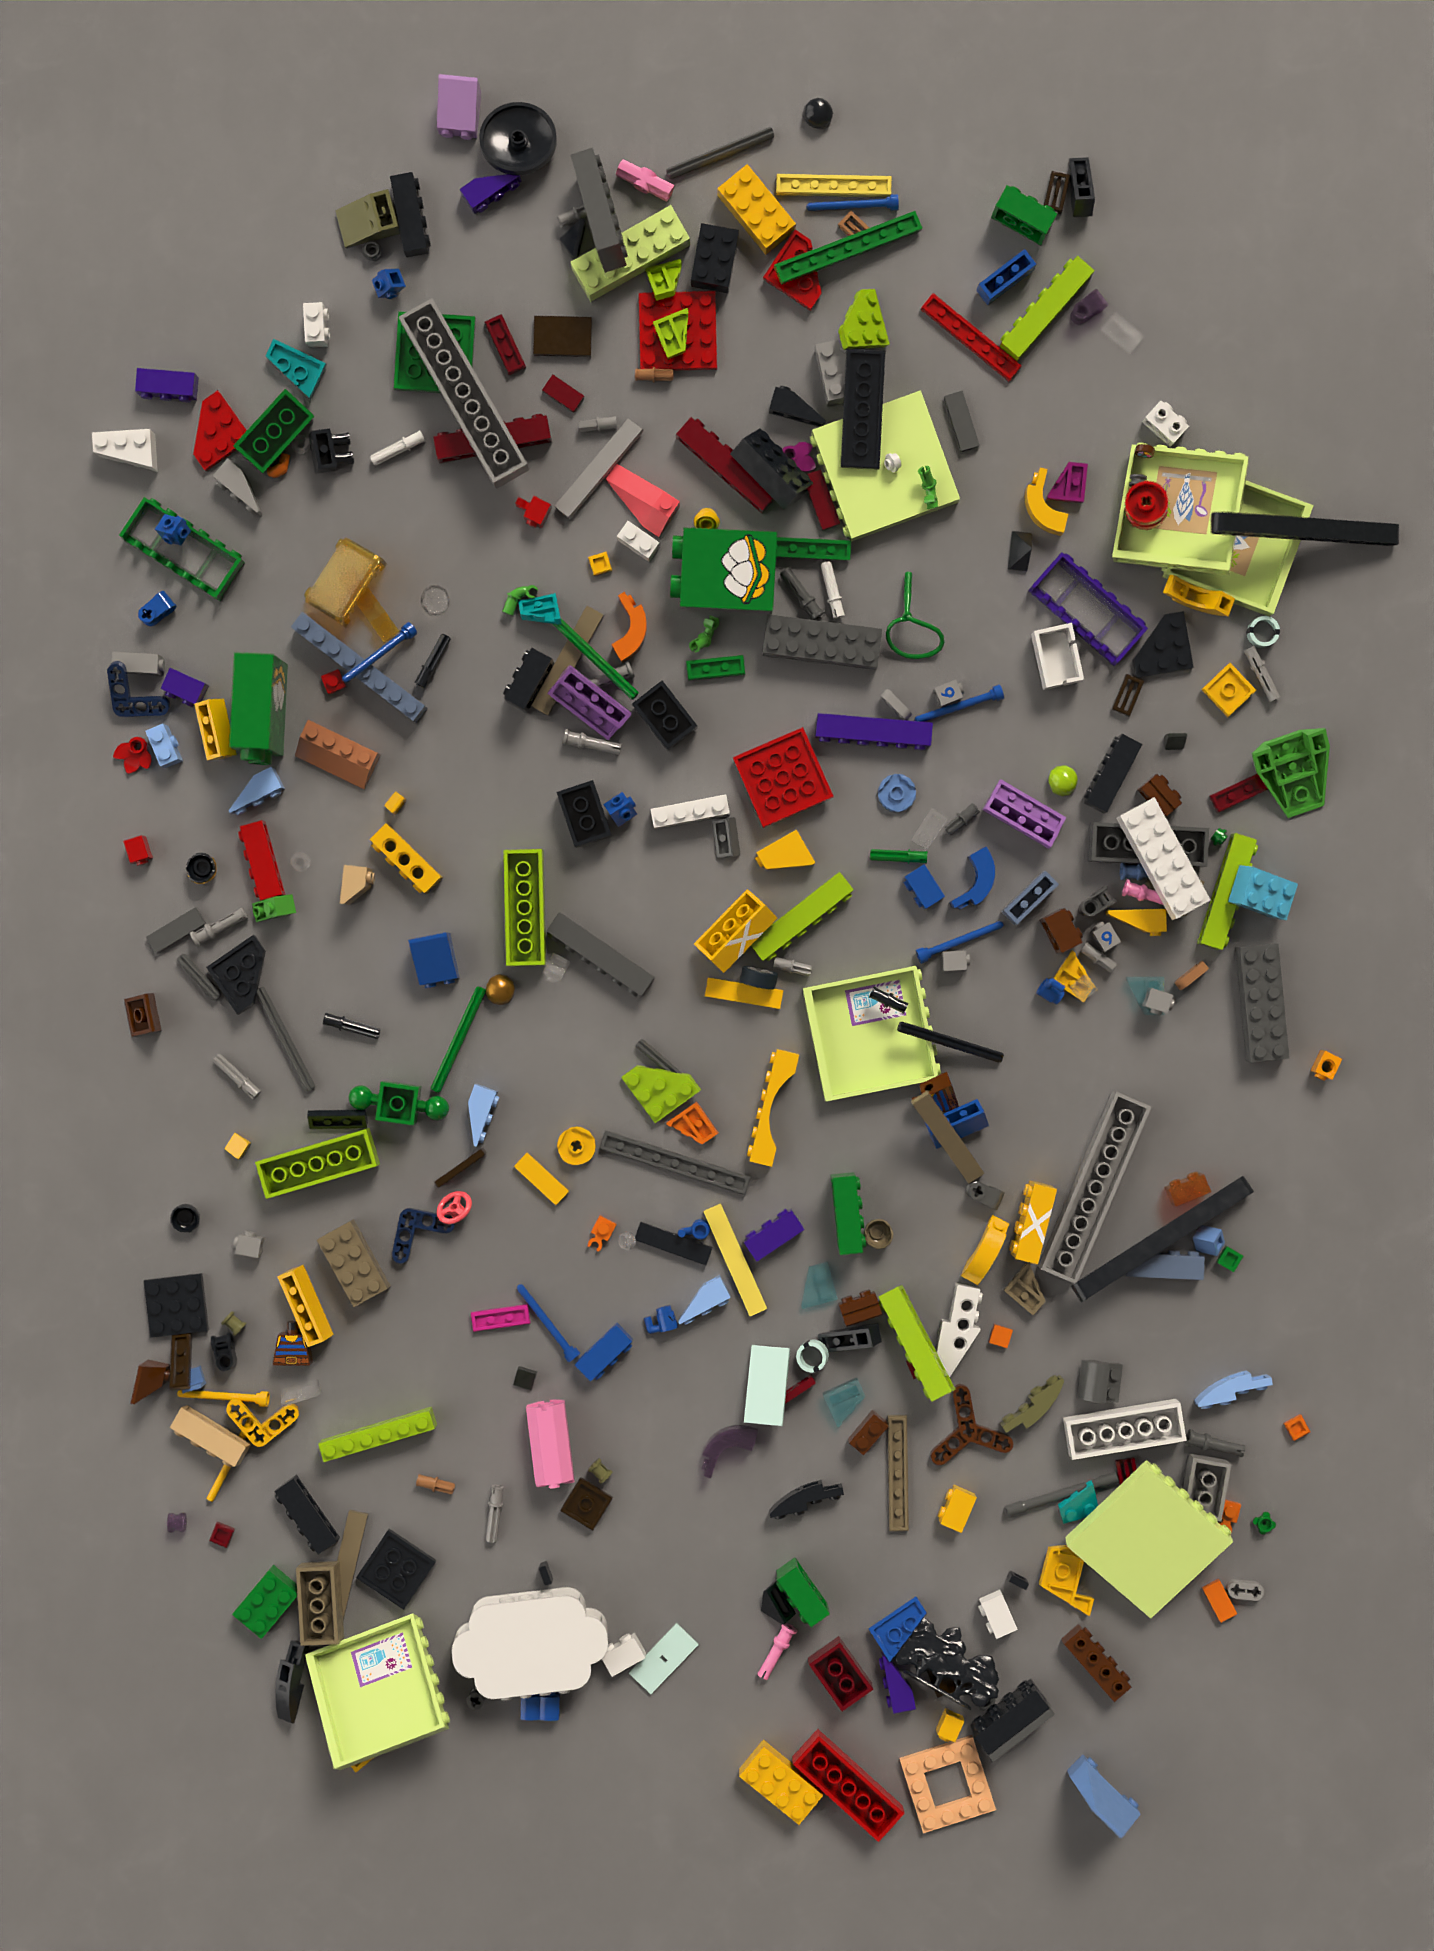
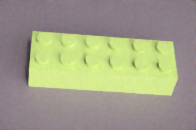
(646, 246)

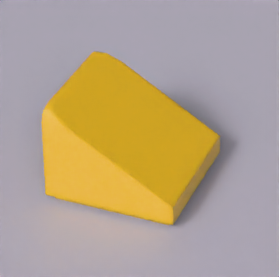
(395, 802)
(237, 1146)

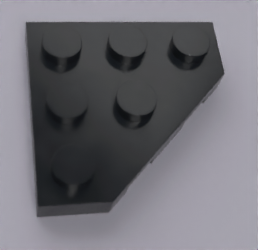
(1165, 648)
(239, 973)

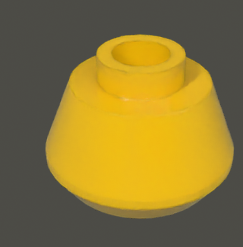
(706, 519)

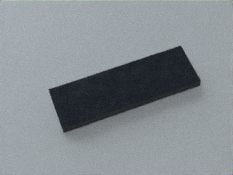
(862, 409)

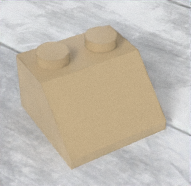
(355, 883)

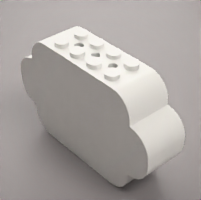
(530, 1643)

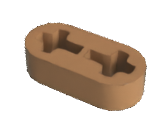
(1191, 975)

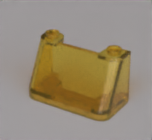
(344, 580)

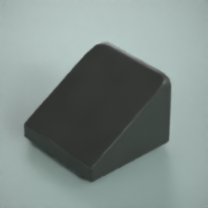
(1175, 741)
(525, 1378)

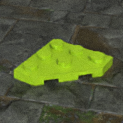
(864, 323)
(660, 1089)

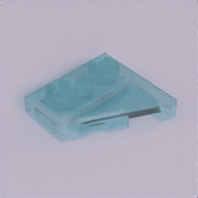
(1139, 988)
(818, 1286)
(843, 1399)

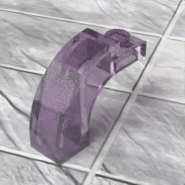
(728, 1437)

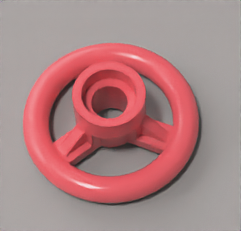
(455, 1209)

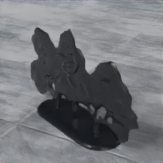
(946, 1659)

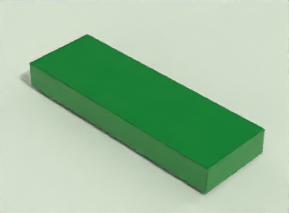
(715, 667)

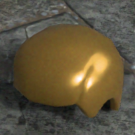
(500, 989)

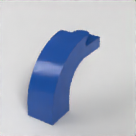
(985, 875)

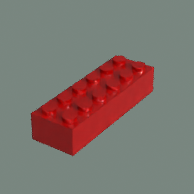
(848, 1785)

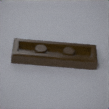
(459, 1168)
(180, 1362)

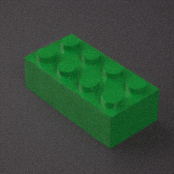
(273, 431)
(846, 1212)

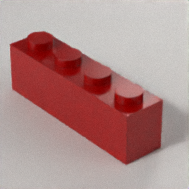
(262, 860)

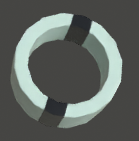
(1250, 634)
(819, 1345)

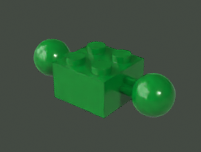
(398, 1103)

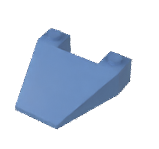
(1102, 1797)

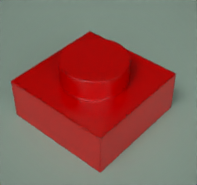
(333, 681)

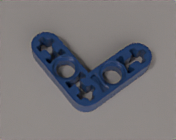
(126, 699)
(416, 1223)

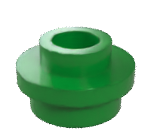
(1219, 837)

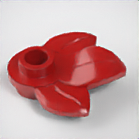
(133, 758)

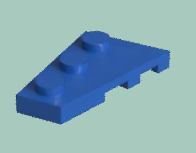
(897, 1627)

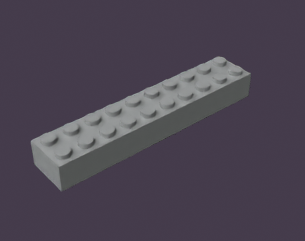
(464, 393)
(1094, 1188)

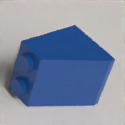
(434, 959)

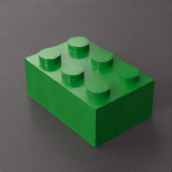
(1024, 214)
(802, 1592)
(266, 1601)

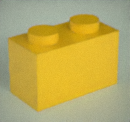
(956, 1508)

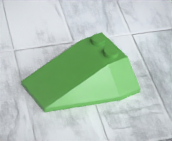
(1295, 769)

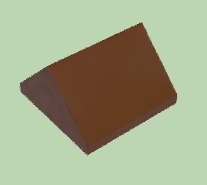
(142, 1014)

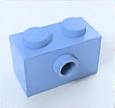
(164, 745)

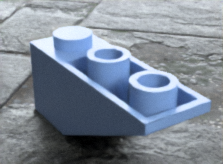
(259, 787)
(480, 1106)
(709, 1295)

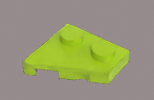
(664, 278)
(673, 333)

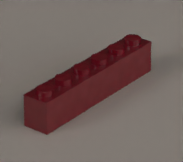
(523, 431)
(718, 459)

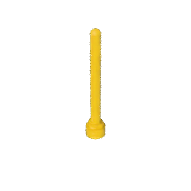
(261, 1398)

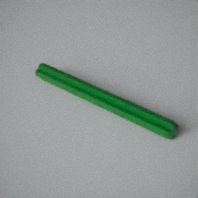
(596, 659)
(458, 1039)

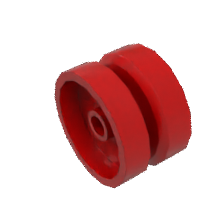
(1155, 502)

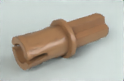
(654, 374)
(435, 1484)

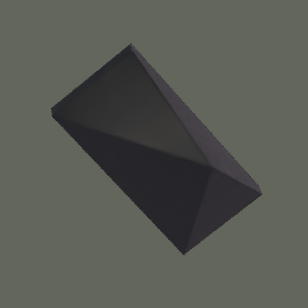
(573, 238)
(1020, 551)
(776, 1604)

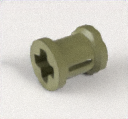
(233, 1323)
(600, 1471)

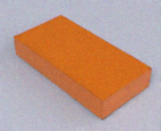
(1219, 1600)

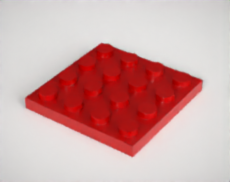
(701, 331)
(783, 777)

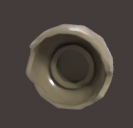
(878, 1233)

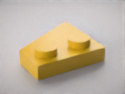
(1070, 972)

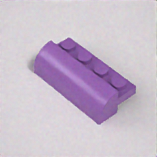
(589, 702)
(1024, 814)

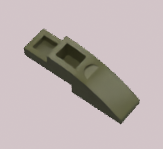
(1041, 1401)

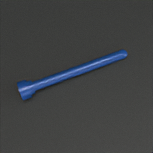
(890, 202)
(407, 631)
(995, 693)
(924, 953)
(569, 1351)

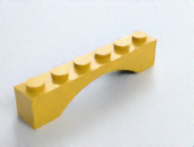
(783, 1067)

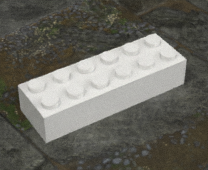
(1163, 859)
(1124, 1429)

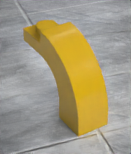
(1041, 514)
(1197, 598)
(986, 1251)

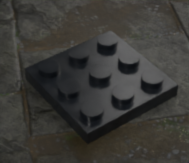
(176, 1305)
(396, 1569)

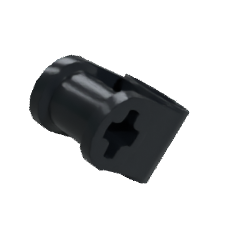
(224, 1350)

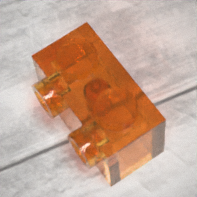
(1187, 1189)

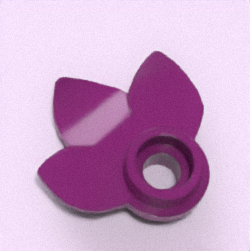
(801, 455)

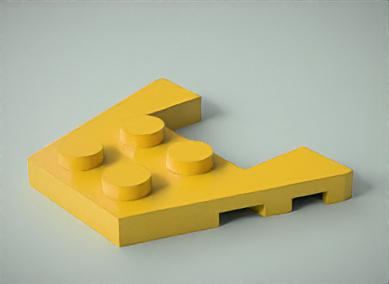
(1062, 1575)

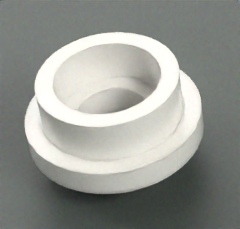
(892, 462)

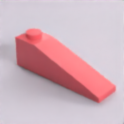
(646, 501)

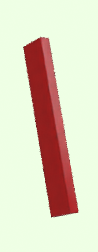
(971, 337)

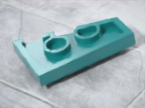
(296, 366)

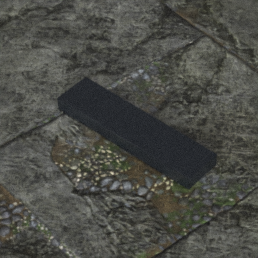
(673, 1243)

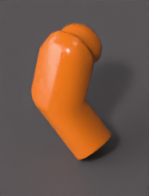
(280, 468)

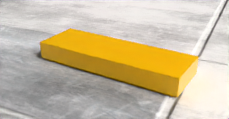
(541, 1178)

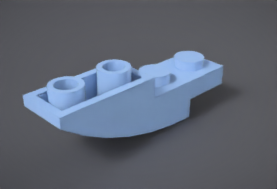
(1224, 1389)

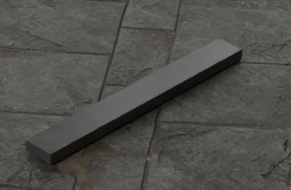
(675, 1162)

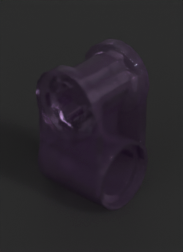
(1090, 306)

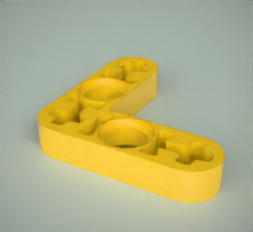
(263, 1428)

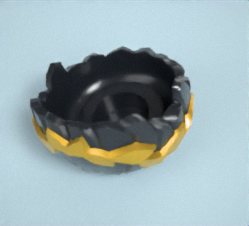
(201, 868)

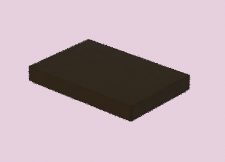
(562, 336)

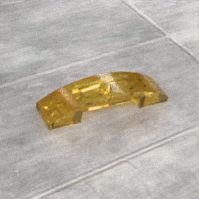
(377, 615)

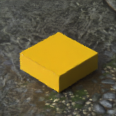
(600, 563)

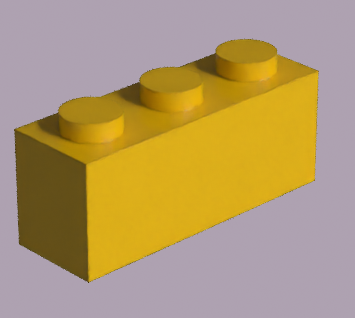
(214, 728)

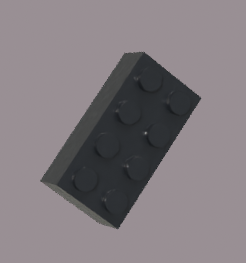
(772, 468)

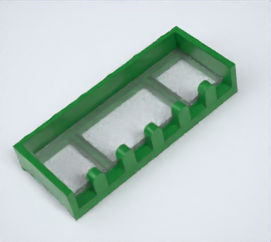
(197, 560)

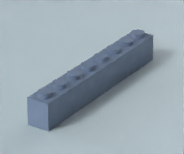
(349, 659)

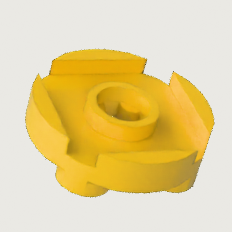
(566, 1150)

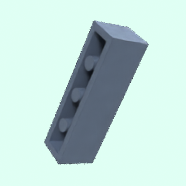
(1172, 1266)

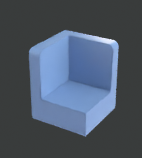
(1209, 1240)
(197, 1379)

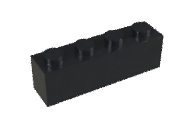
(409, 214)
(1114, 770)
(306, 1514)

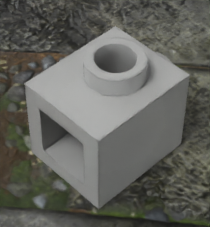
(1158, 1001)
(249, 1244)

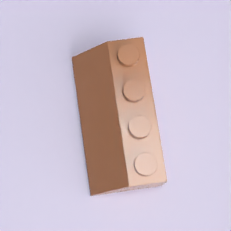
(336, 754)

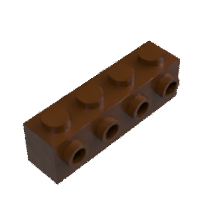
(1097, 1664)

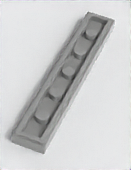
(599, 468)

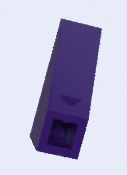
(485, 190)
(900, 1690)

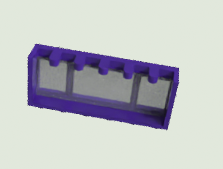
(1090, 609)

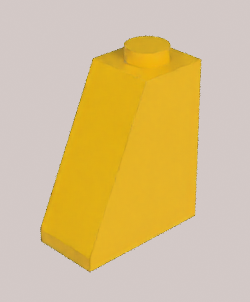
(785, 853)

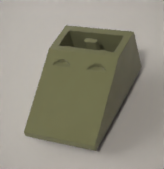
(368, 219)

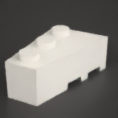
(128, 447)

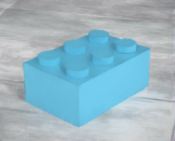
(1263, 892)

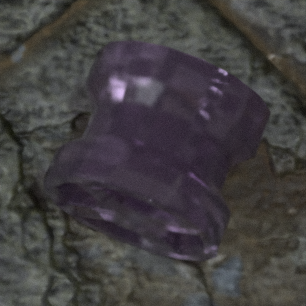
(177, 1522)

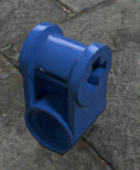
(158, 607)

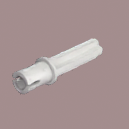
(397, 448)
(832, 590)

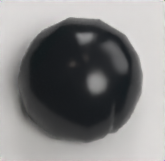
(818, 113)
(185, 1218)

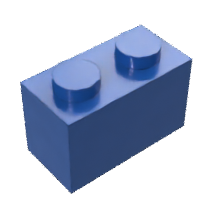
(923, 887)

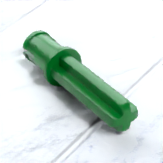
(899, 856)

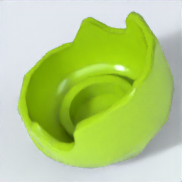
(1063, 780)

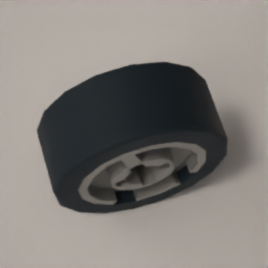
(758, 977)

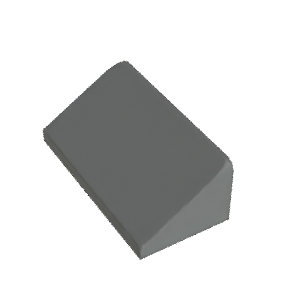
(726, 837)

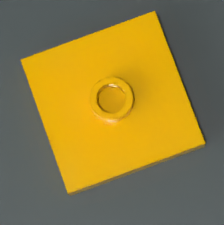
(1228, 689)

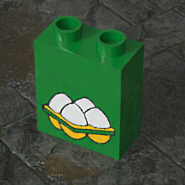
(725, 568)
(258, 707)

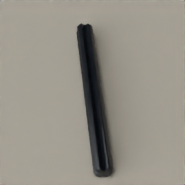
(950, 1042)

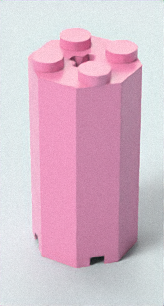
(550, 1443)

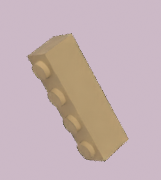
(210, 1436)

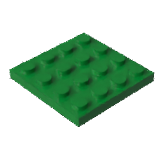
(409, 368)

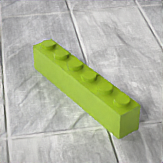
(1047, 308)
(1220, 911)
(801, 916)
(916, 1343)
(377, 1434)

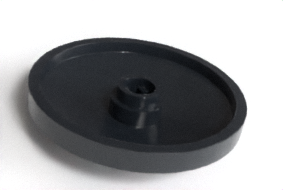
(518, 138)

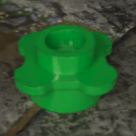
(1269, 1523)

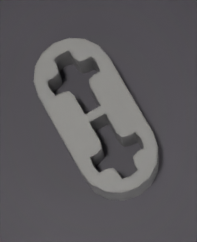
(895, 704)
(1244, 1594)

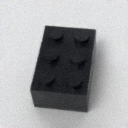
(714, 258)
(528, 679)
(664, 715)
(584, 814)

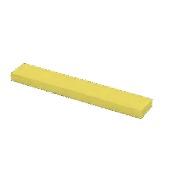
(833, 185)
(735, 1259)

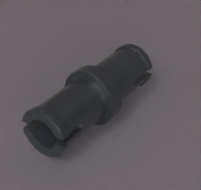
(888, 1000)

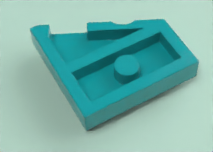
(541, 609)
(1079, 1504)

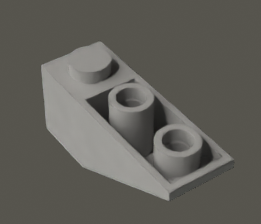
(236, 481)

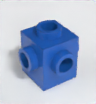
(388, 283)
(173, 529)
(621, 808)

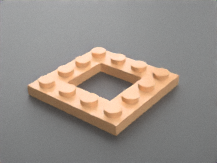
(936, 1817)

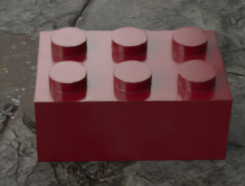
(840, 1673)

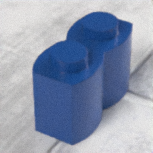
(541, 1707)

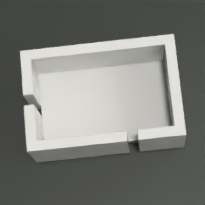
(1057, 660)

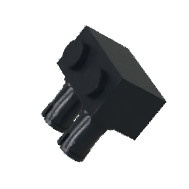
(322, 450)

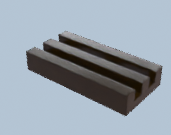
(1060, 175)
(1121, 710)

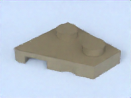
(1026, 1289)

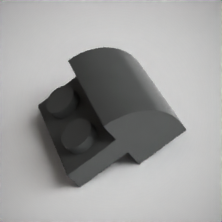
(1100, 1381)

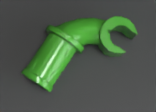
(928, 484)
(514, 597)
(705, 637)

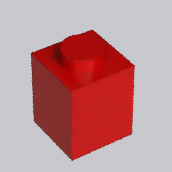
(138, 850)

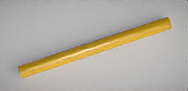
(225, 1469)

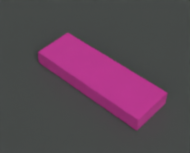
(500, 1317)

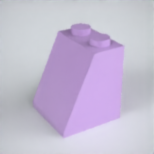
(458, 106)

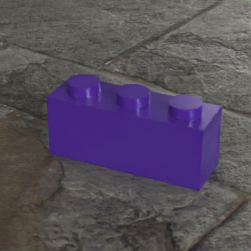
(166, 384)
(773, 1234)

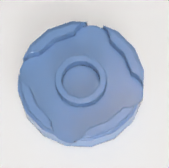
(896, 793)

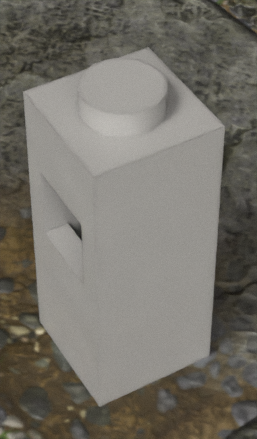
(140, 663)

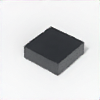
(545, 1573)
(1017, 1580)

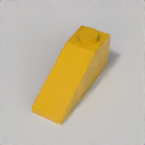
(1142, 919)

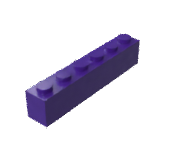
(873, 730)

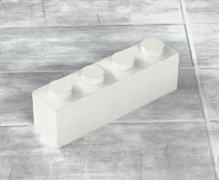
(690, 811)

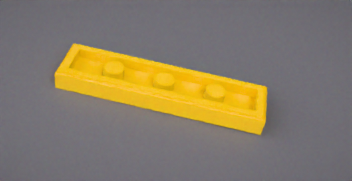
(743, 993)

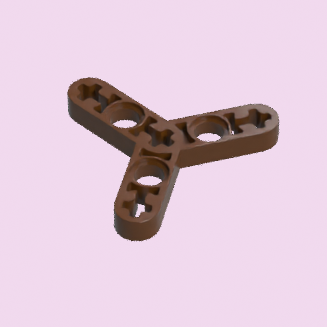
(963, 1438)

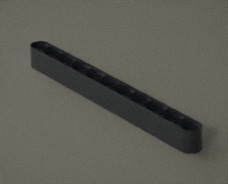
(1304, 528)
(1162, 1239)

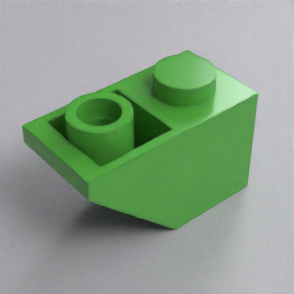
(274, 908)

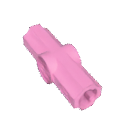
(645, 180)

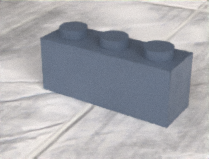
(1030, 897)

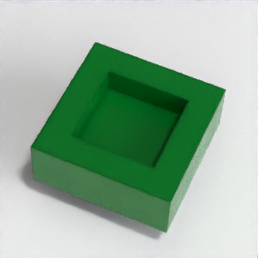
(1229, 1258)

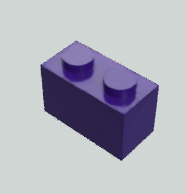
(183, 686)

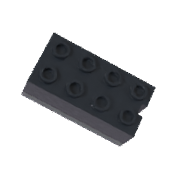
(1011, 1719)

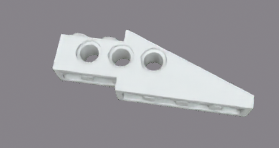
(949, 1330)

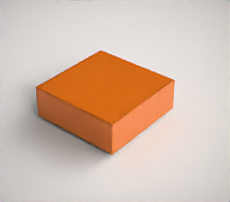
(1000, 1336)
(1296, 1427)

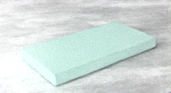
(767, 1385)

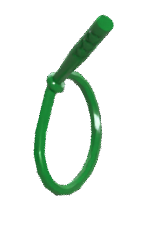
(907, 616)

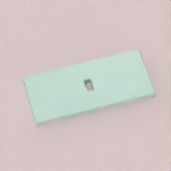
(653, 1669)

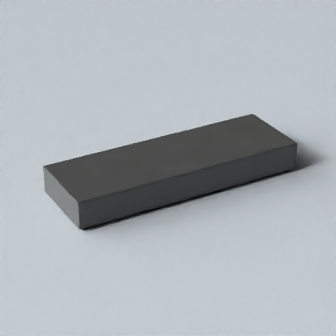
(961, 421)
(176, 930)

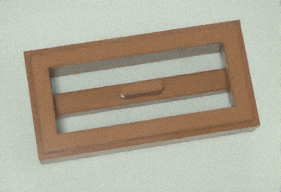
(847, 231)

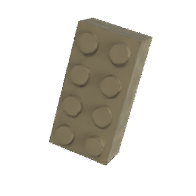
(353, 1263)
(320, 1603)

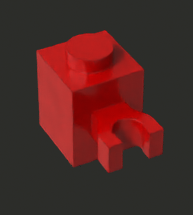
(535, 511)

